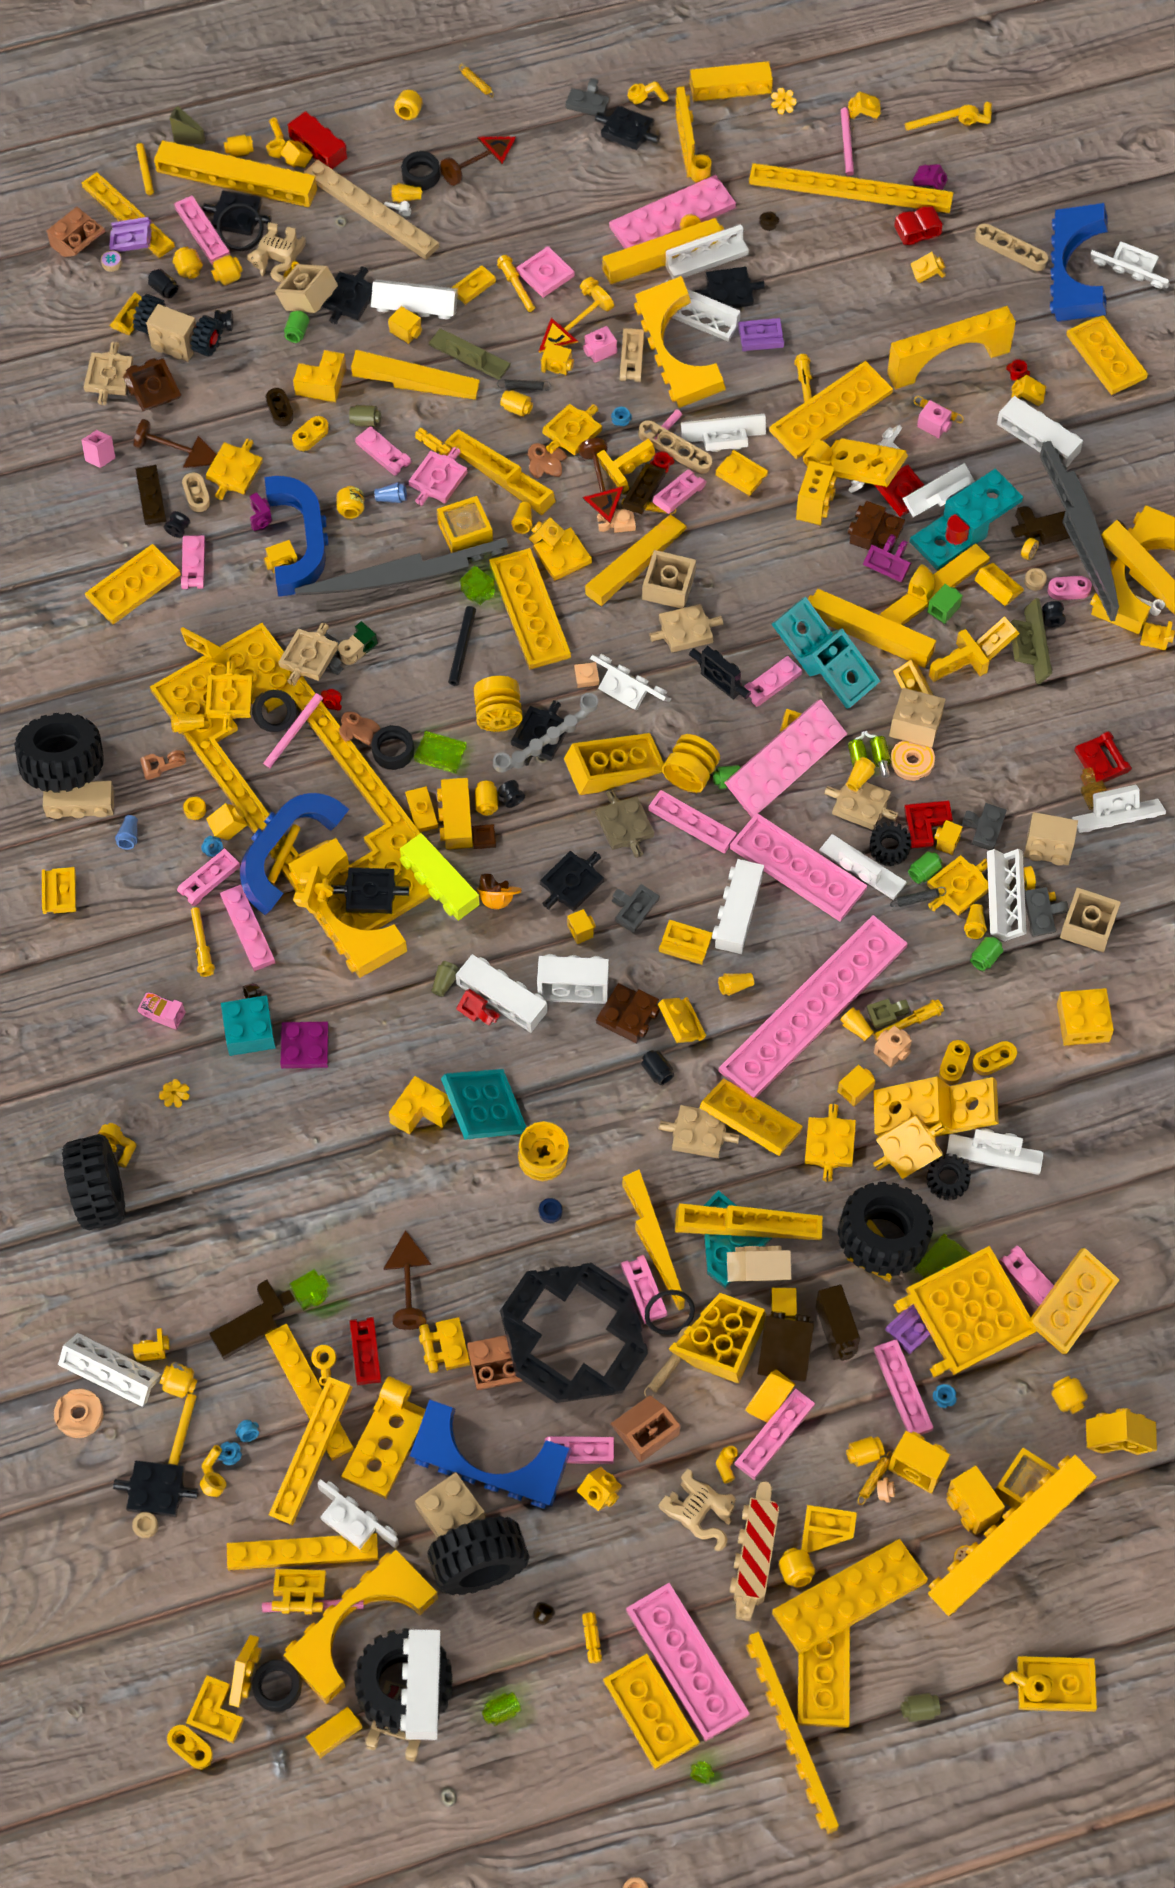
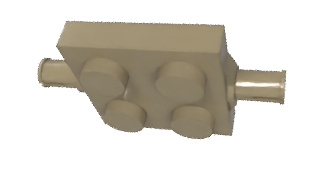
(624, 823)

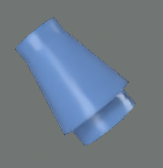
(392, 493)
(127, 834)

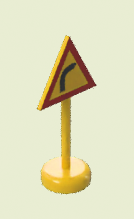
(559, 336)

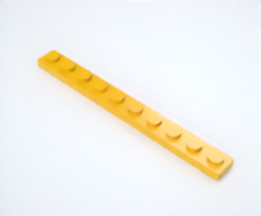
(850, 187)

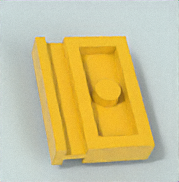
(741, 472)
(59, 890)
(685, 942)
(681, 1020)

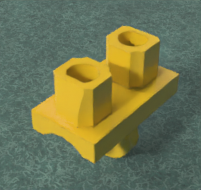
(316, 890)

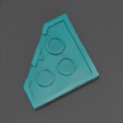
(719, 1245)

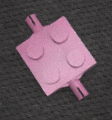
(438, 476)

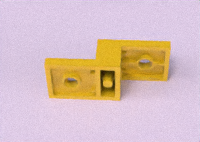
(937, 1102)

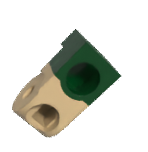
(358, 644)

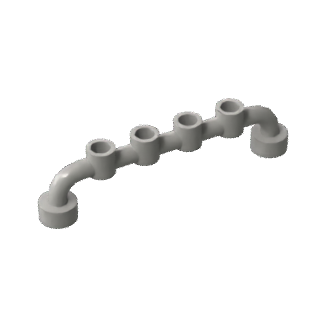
(503, 762)

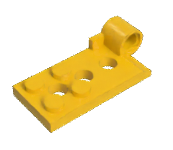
(696, 166)
(852, 466)
(390, 1404)

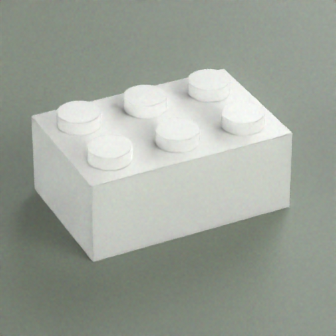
(573, 979)

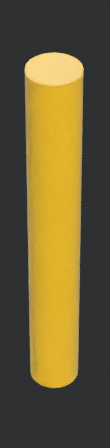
(932, 119)
(144, 169)
(282, 856)
(182, 1429)

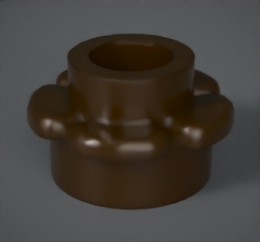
(768, 221)

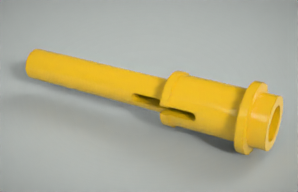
(511, 274)
(802, 362)
(205, 964)
(920, 1015)

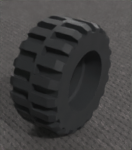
(59, 752)
(93, 1182)
(877, 1252)
(478, 1555)
(370, 1667)

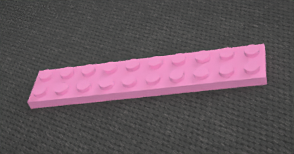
(813, 1007)

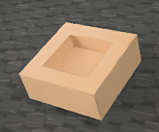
(586, 675)

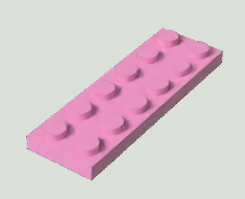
(704, 199)
(785, 758)
(798, 867)
(687, 1662)

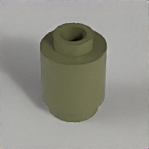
(364, 416)
(920, 1707)

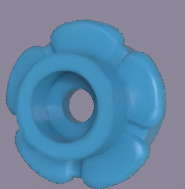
(621, 412)
(214, 849)
(947, 1390)
(247, 1430)
(234, 1457)

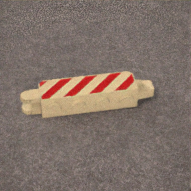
(756, 1552)

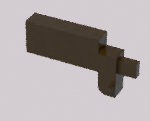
(1047, 528)
(252, 1324)

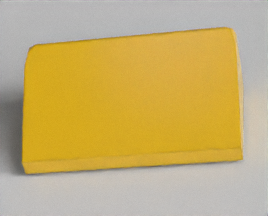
(124, 319)
(998, 584)
(200, 644)
(911, 678)
(770, 1396)
(334, 1732)

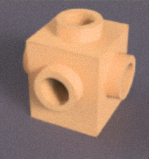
(893, 1046)

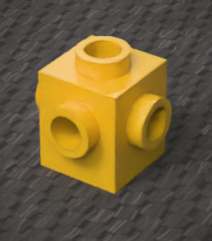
(600, 1489)

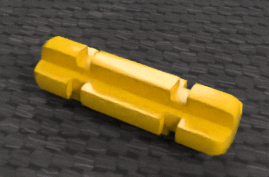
(432, 442)
(592, 1637)

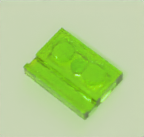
(440, 752)
(940, 1256)

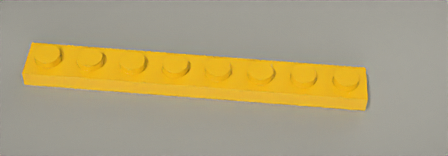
(795, 1742)

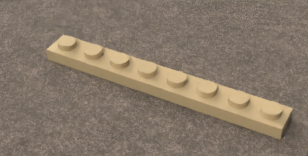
(373, 210)

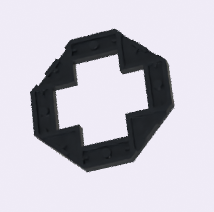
(523, 1338)

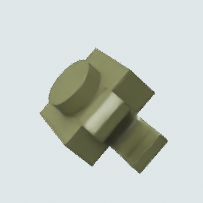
(885, 1013)

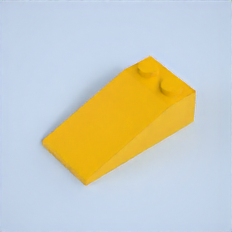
(612, 762)

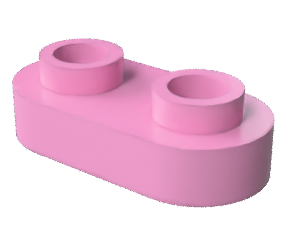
(1070, 588)

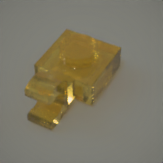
(1091, 786)

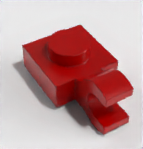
(474, 1007)

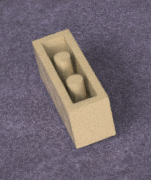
(91, 800)

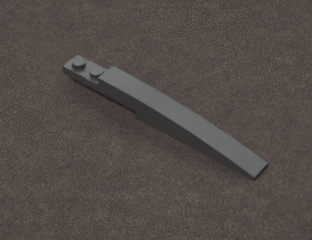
(1082, 528)
(404, 570)

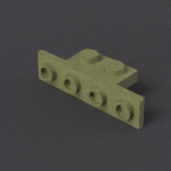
(469, 354)
(1031, 643)

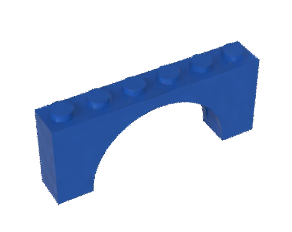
(1071, 229)
(438, 1447)

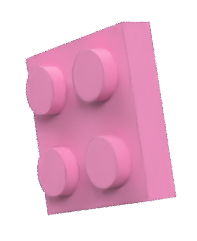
(545, 272)

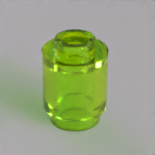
(501, 1709)

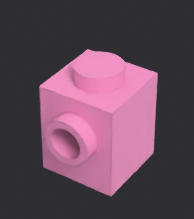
(600, 344)
(934, 419)
(98, 448)

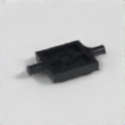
(627, 127)
(239, 220)
(731, 287)
(350, 296)
(720, 672)
(535, 726)
(572, 880)
(370, 890)
(155, 1488)

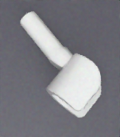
(403, 207)
(1157, 603)

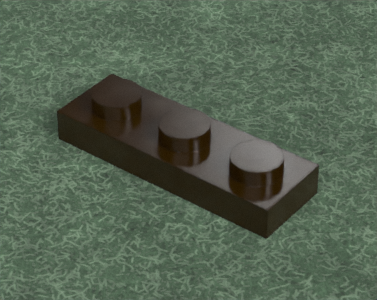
(643, 488)
(150, 494)

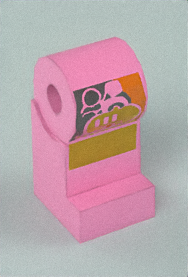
(162, 1010)

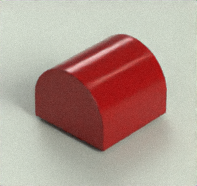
(956, 530)

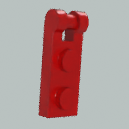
(365, 1352)

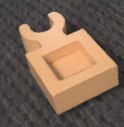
(622, 521)

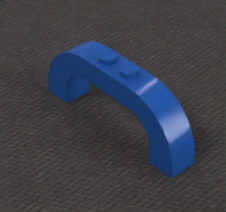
(295, 493)
(252, 875)

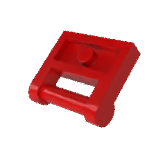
(1093, 756)

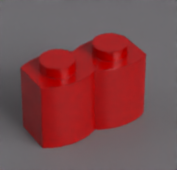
(918, 225)

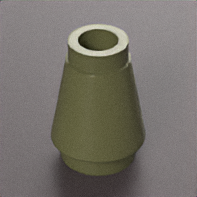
(444, 978)

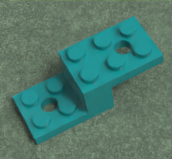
(975, 510)
(826, 652)

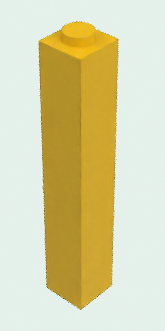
(652, 253)
(873, 628)

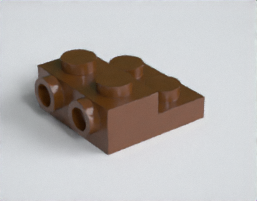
(151, 384)
(874, 527)
(628, 1012)

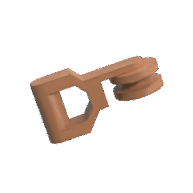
(175, 759)

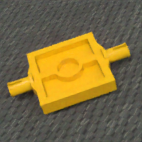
(571, 428)
(234, 468)
(229, 696)
(963, 885)
(830, 1142)
(909, 1146)

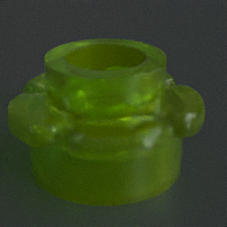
(701, 1772)

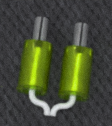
(879, 751)

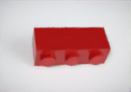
(318, 140)

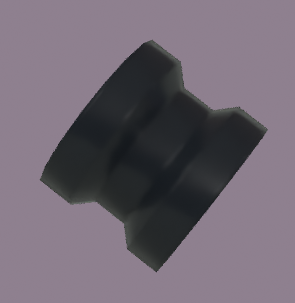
(226, 319)
(177, 524)
(1053, 614)
(511, 793)

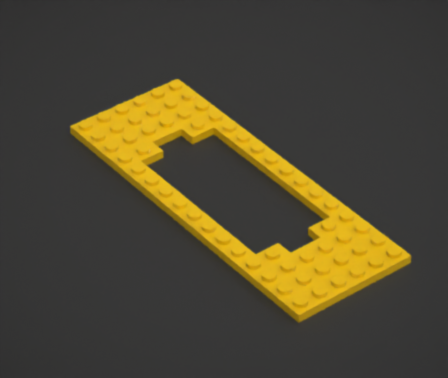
(259, 655)

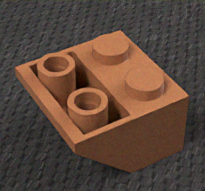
(73, 233)
(491, 1363)
(646, 1428)

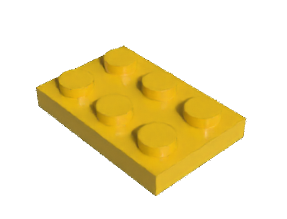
(1070, 1681)

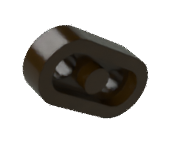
(281, 408)

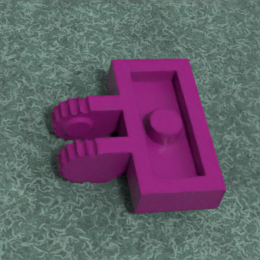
(887, 563)

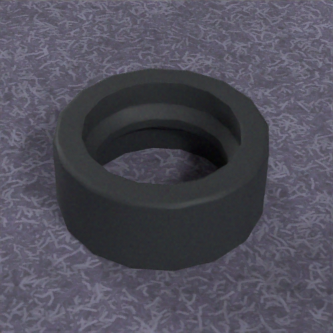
(421, 158)
(257, 710)
(392, 732)
(262, 1672)

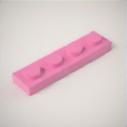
(201, 229)
(692, 821)
(247, 928)
(903, 1388)
(774, 1434)

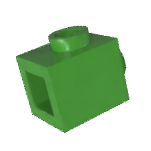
(945, 603)

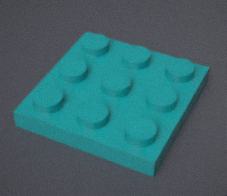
(483, 1103)

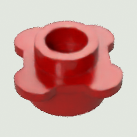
(1017, 365)
(665, 458)
(332, 699)

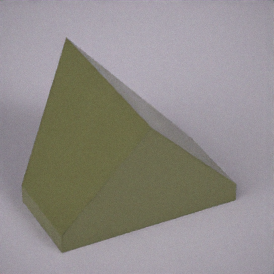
(185, 129)

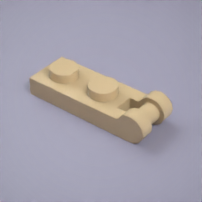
(632, 354)

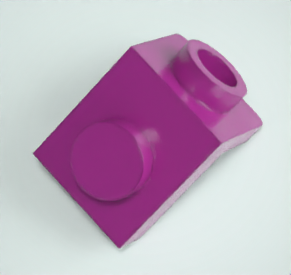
(930, 175)
(262, 509)

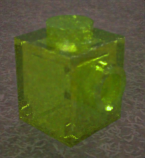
(477, 585)
(310, 1289)

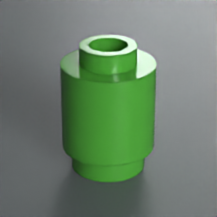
(296, 326)
(724, 773)
(925, 867)
(986, 953)

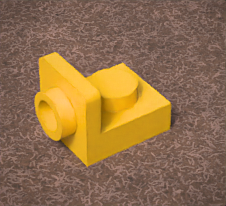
(1157, 636)
(151, 1350)

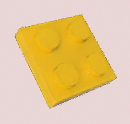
(564, 557)

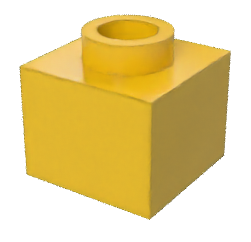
(296, 154)
(948, 837)
(581, 926)

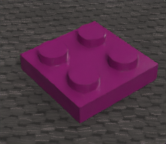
(304, 1044)

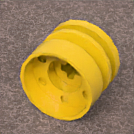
(497, 703)
(691, 763)
(542, 1138)

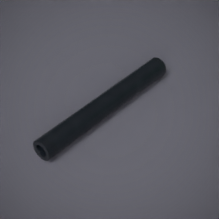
(462, 646)

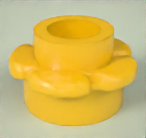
(587, 285)

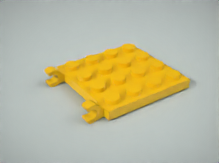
(969, 1311)

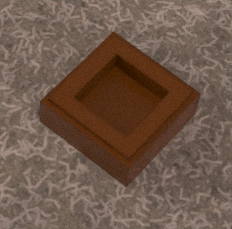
(483, 836)

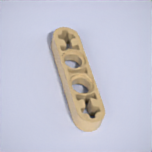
(1009, 249)
(677, 444)

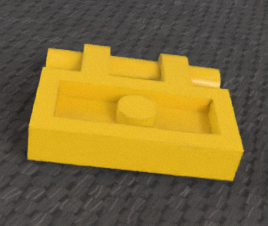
(452, 1344)
(299, 1584)

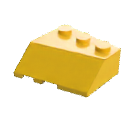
(722, 1337)

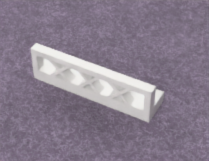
(706, 255)
(718, 313)
(1001, 896)
(105, 1371)

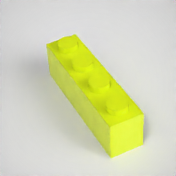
(439, 877)

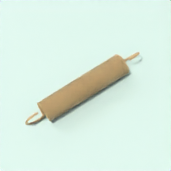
(664, 1373)

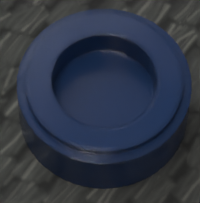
(550, 1210)

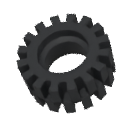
(886, 854)
(955, 1165)

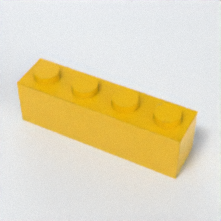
(731, 81)

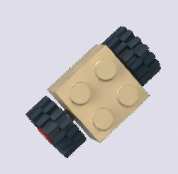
(175, 331)

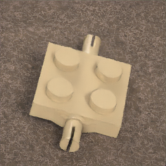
(107, 372)
(686, 628)
(308, 654)
(863, 806)
(698, 1132)

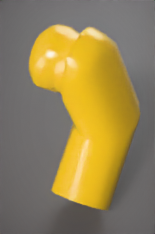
(725, 1461)

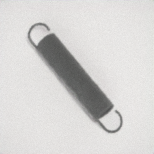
(524, 385)
(918, 897)

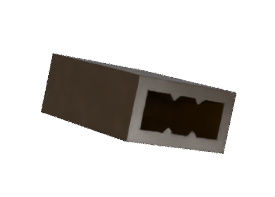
(837, 1322)
(786, 1345)

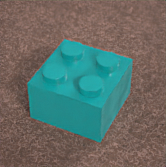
(248, 1025)

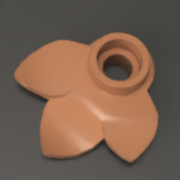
(546, 462)
(355, 726)

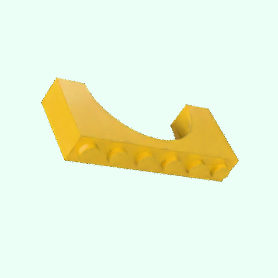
(911, 354)
(686, 381)
(1153, 531)
(362, 948)
(390, 1581)

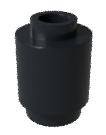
(163, 283)
(657, 1067)

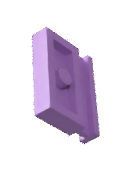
(130, 234)
(761, 334)
(908, 1330)

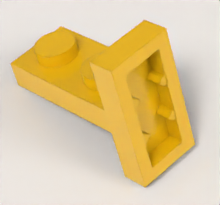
(626, 463)
(966, 654)

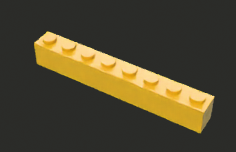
(235, 173)
(1012, 1535)

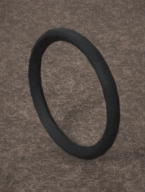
(664, 1293)

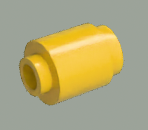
(238, 145)
(516, 403)
(486, 798)
(865, 1451)

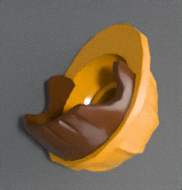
(495, 894)

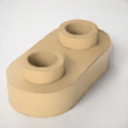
(197, 493)

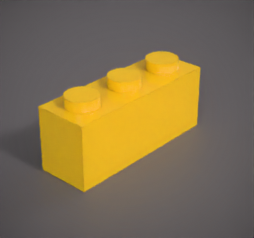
(455, 813)

